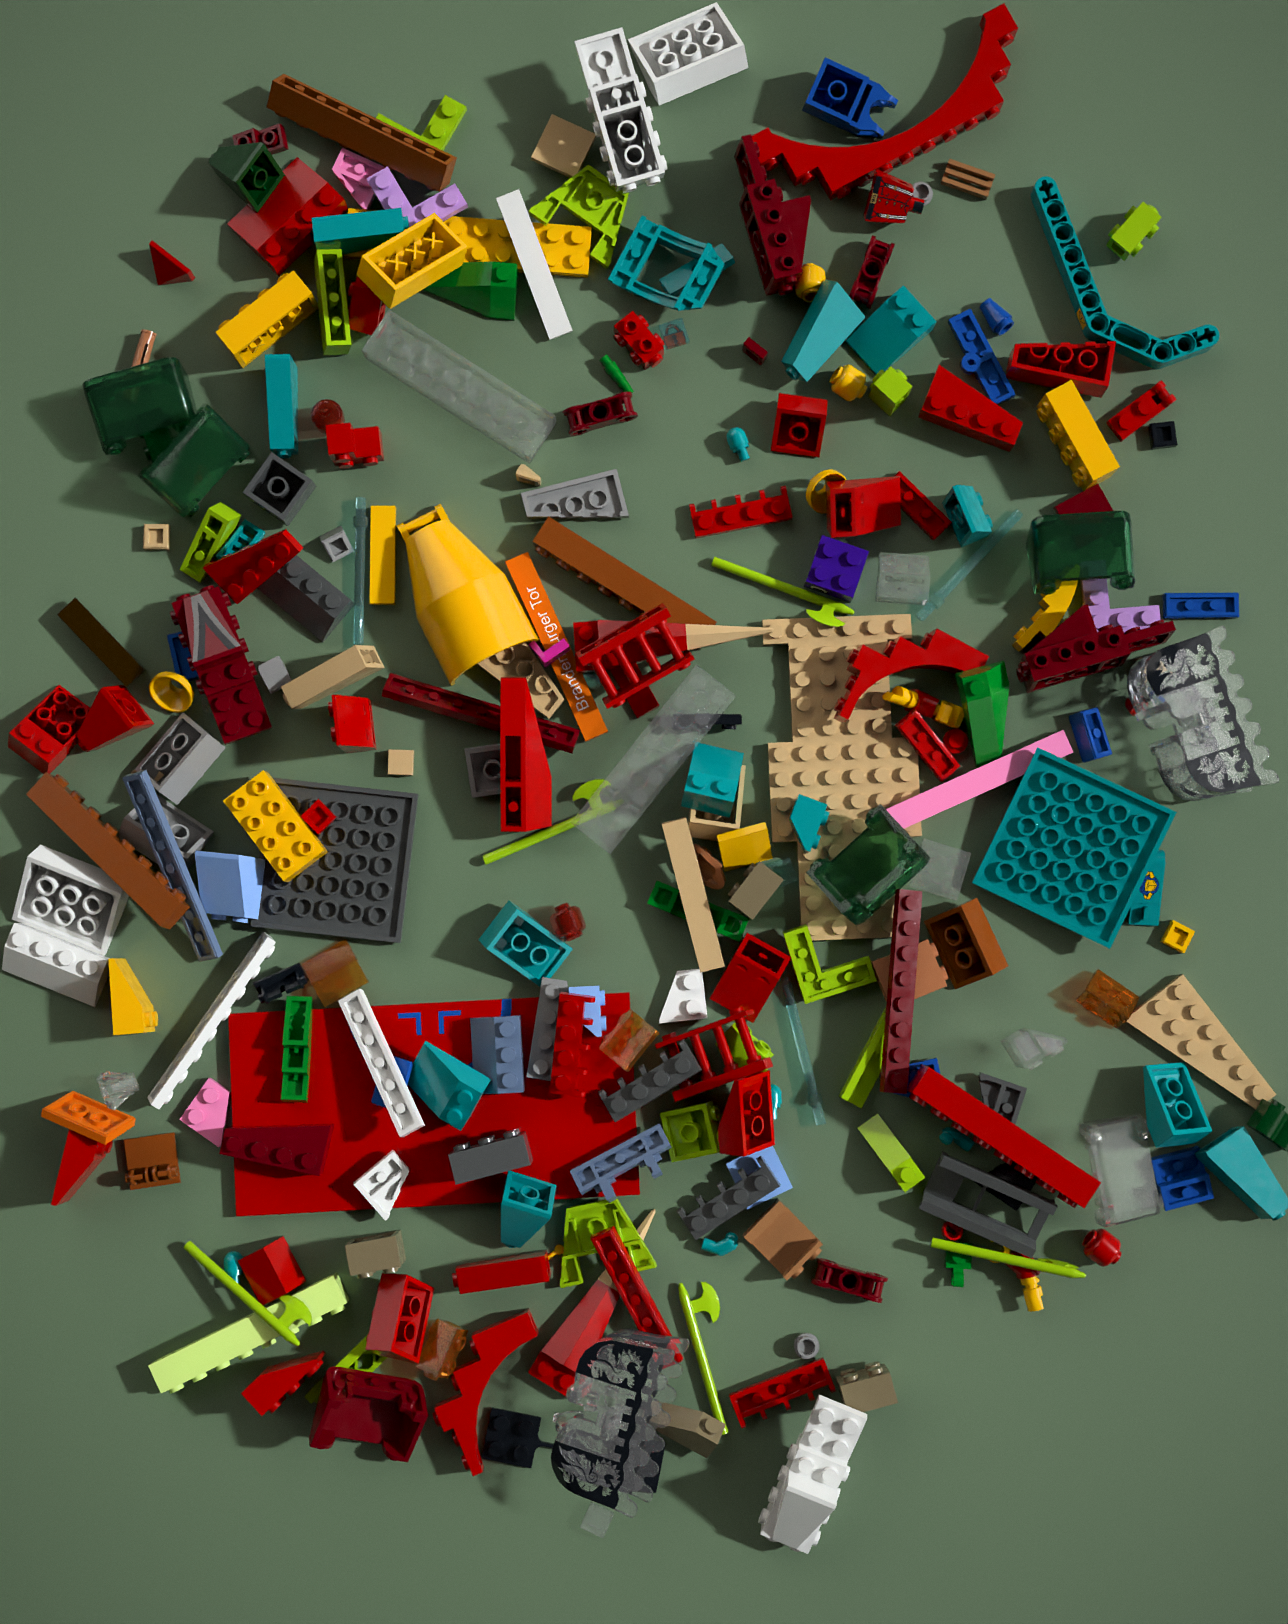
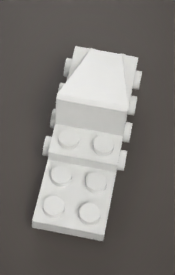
(620, 112)
(812, 1476)

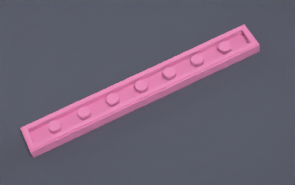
(976, 781)

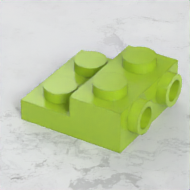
(692, 1130)

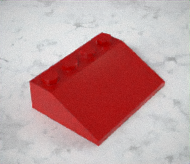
(284, 222)

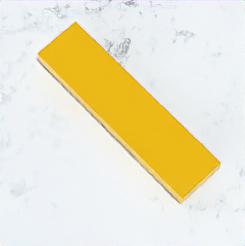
(382, 555)

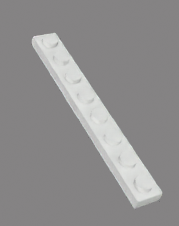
(207, 1026)

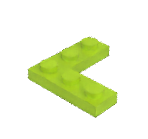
(440, 126)
(821, 984)

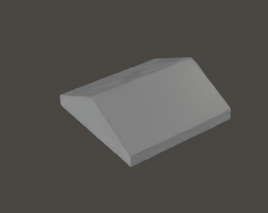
(483, 769)

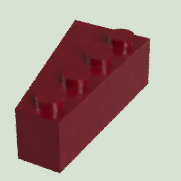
(284, 1146)

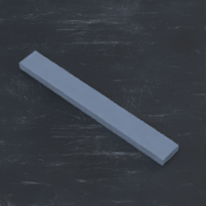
(172, 863)

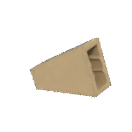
(332, 676)

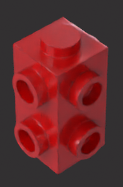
(643, 346)

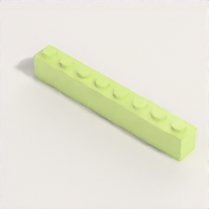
(243, 1336)

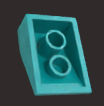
(891, 331)
(967, 515)
(712, 780)
(524, 943)
(447, 1085)
(1173, 1106)

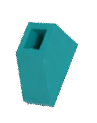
(806, 819)

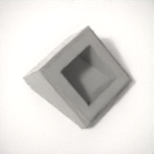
(336, 544)
(274, 674)

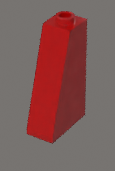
(503, 1272)

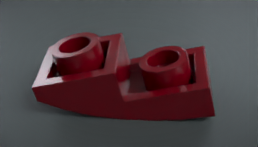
(273, 138)

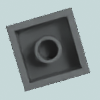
(279, 489)

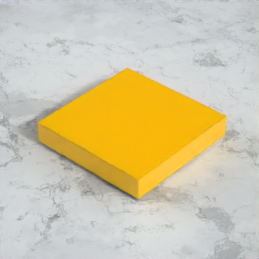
(744, 846)

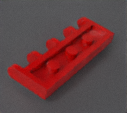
(741, 515)
(568, 1044)
(781, 1389)

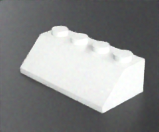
(55, 964)

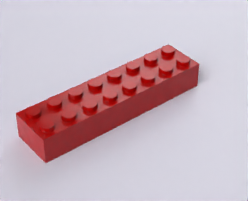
(1007, 1139)

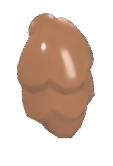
(710, 868)

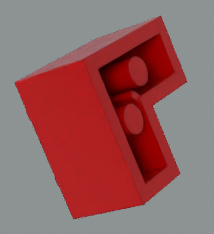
(365, 308)
(354, 445)

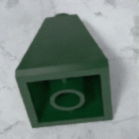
(248, 172)

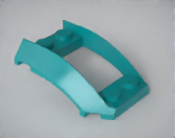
(638, 251)

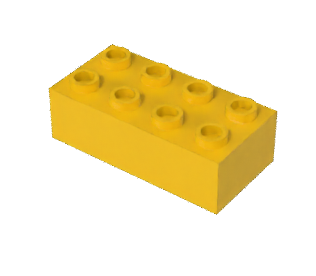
(411, 260)
(267, 318)
(1077, 436)
(275, 826)

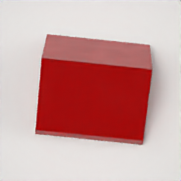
(272, 1271)

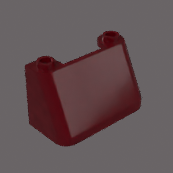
(369, 1410)

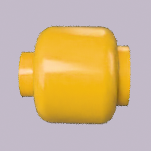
(809, 281)
(848, 382)

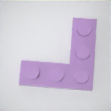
(390, 195)
(1095, 594)

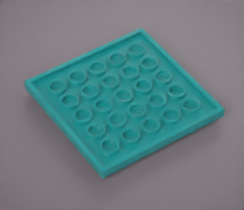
(1074, 847)

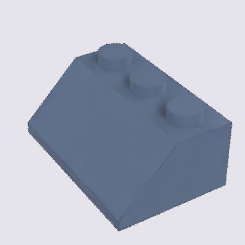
(499, 1052)

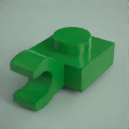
(957, 1263)

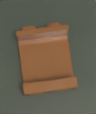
(783, 1240)

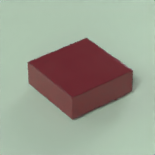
(754, 351)

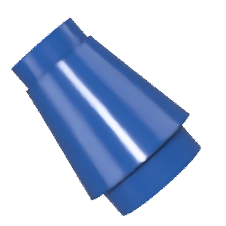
(997, 318)

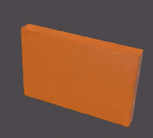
(88, 1117)

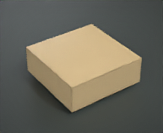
(156, 537)
(400, 762)

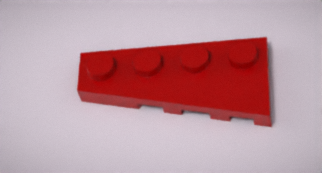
(253, 564)

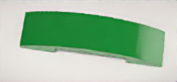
(725, 921)

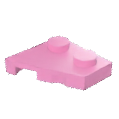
(352, 173)
(209, 1111)

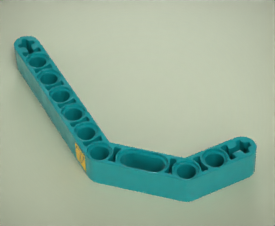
(1089, 291)

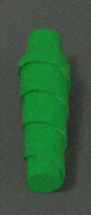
(615, 373)

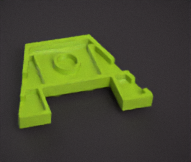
(593, 202)
(588, 1219)

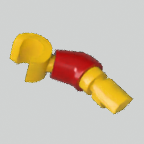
(926, 705)
(1028, 1278)

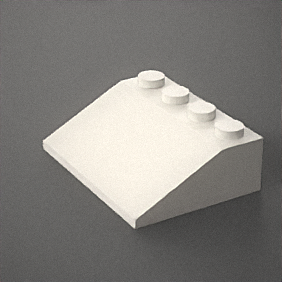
(689, 53)
(69, 900)

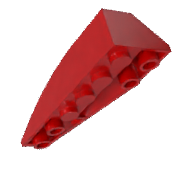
(523, 762)

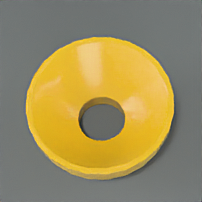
(817, 499)
(168, 695)

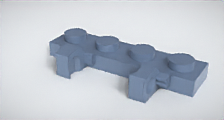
(640, 1150)

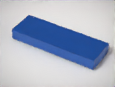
(1200, 605)

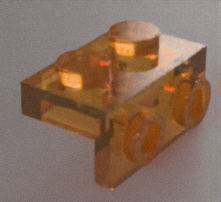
(1108, 999)
(628, 1040)

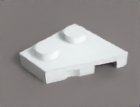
(685, 998)
(383, 1183)

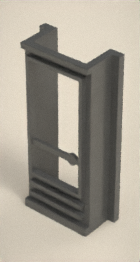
(944, 1185)

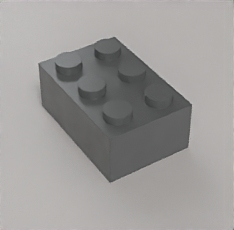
(490, 1156)

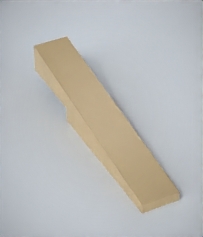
(693, 894)

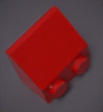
(799, 425)

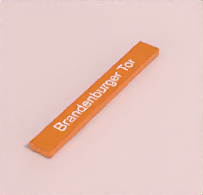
(549, 633)

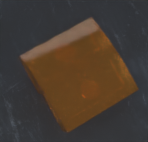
(335, 973)

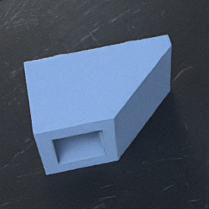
(593, 1010)

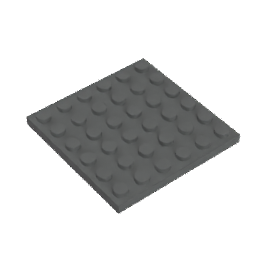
(361, 879)

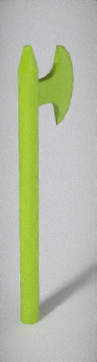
(828, 605)
(584, 791)
(1044, 1265)
(707, 1302)
(294, 1310)

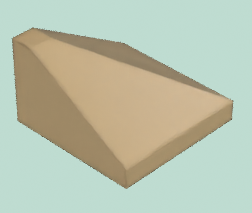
(526, 475)

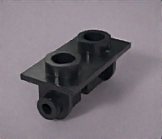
(284, 980)

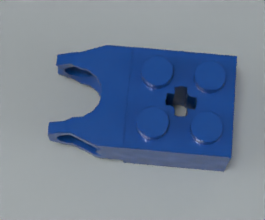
(854, 100)

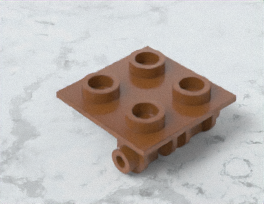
(152, 1161)

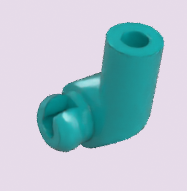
(950, 1134)
(722, 1247)

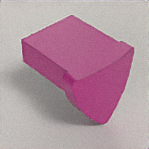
(552, 653)

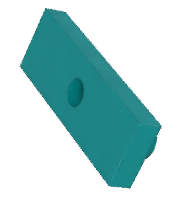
(676, 280)

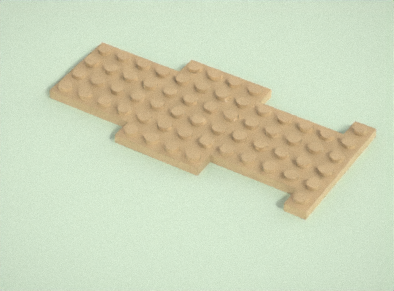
(834, 762)

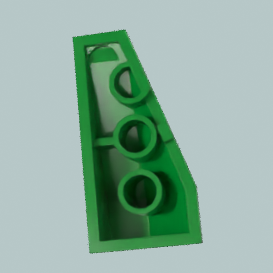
(481, 287)
(984, 704)

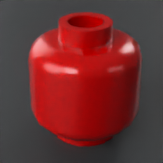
(1101, 1247)

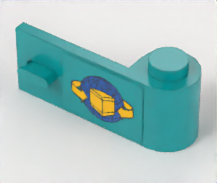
(1147, 903)

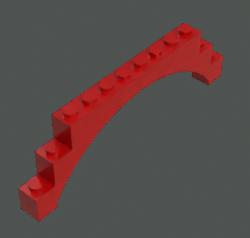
(847, 167)

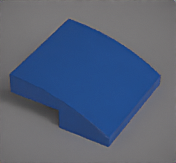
(1181, 1178)

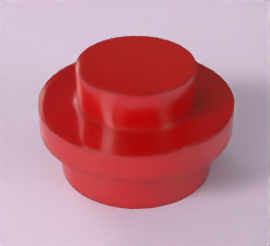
(955, 741)

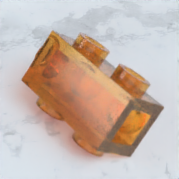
(442, 1349)

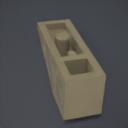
(692, 1429)

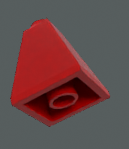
(112, 718)

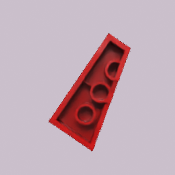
(1053, 365)
(968, 412)

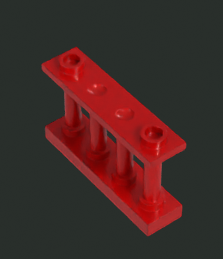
(614, 643)
(731, 1070)

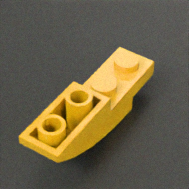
(1046, 621)

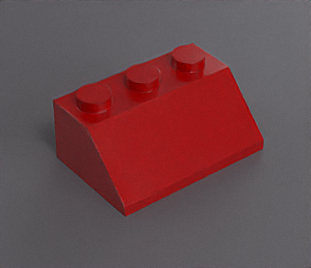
(399, 1317)

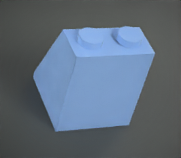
(230, 885)

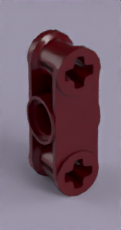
(875, 258)
(614, 415)
(862, 1287)

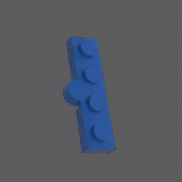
(980, 358)

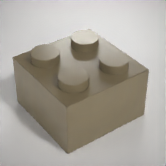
(755, 890)
(375, 1253)
(867, 1387)

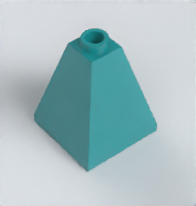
(524, 1208)

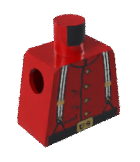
(890, 199)

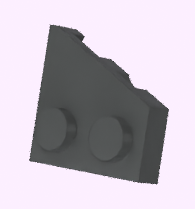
(1002, 1096)

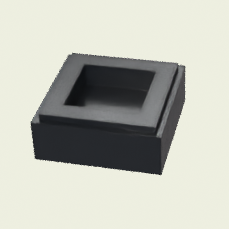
(1162, 435)

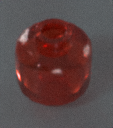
(324, 408)
(567, 922)

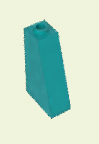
(358, 230)
(822, 331)
(282, 404)
(1245, 1172)

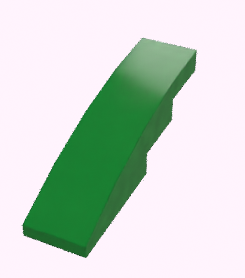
(297, 1049)

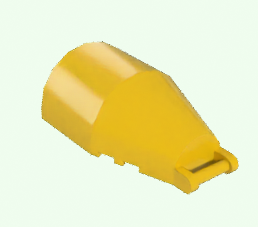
(460, 596)

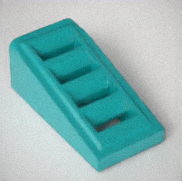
(238, 534)

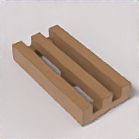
(967, 178)

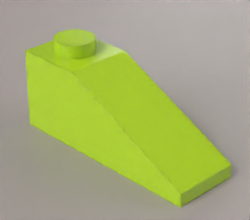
(210, 538)
(891, 1153)

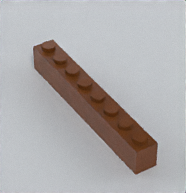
(361, 132)
(611, 574)
(108, 850)

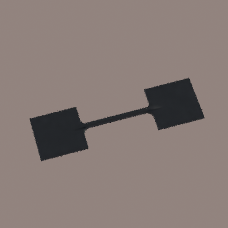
(514, 1438)

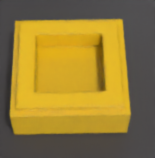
(1177, 936)

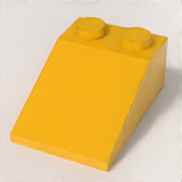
(129, 1003)

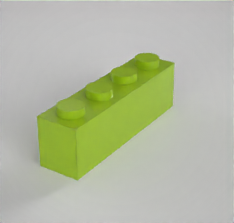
(332, 301)

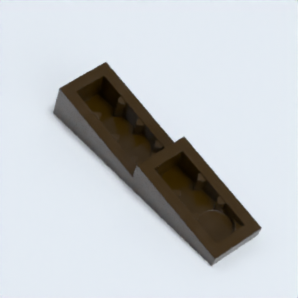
(101, 642)

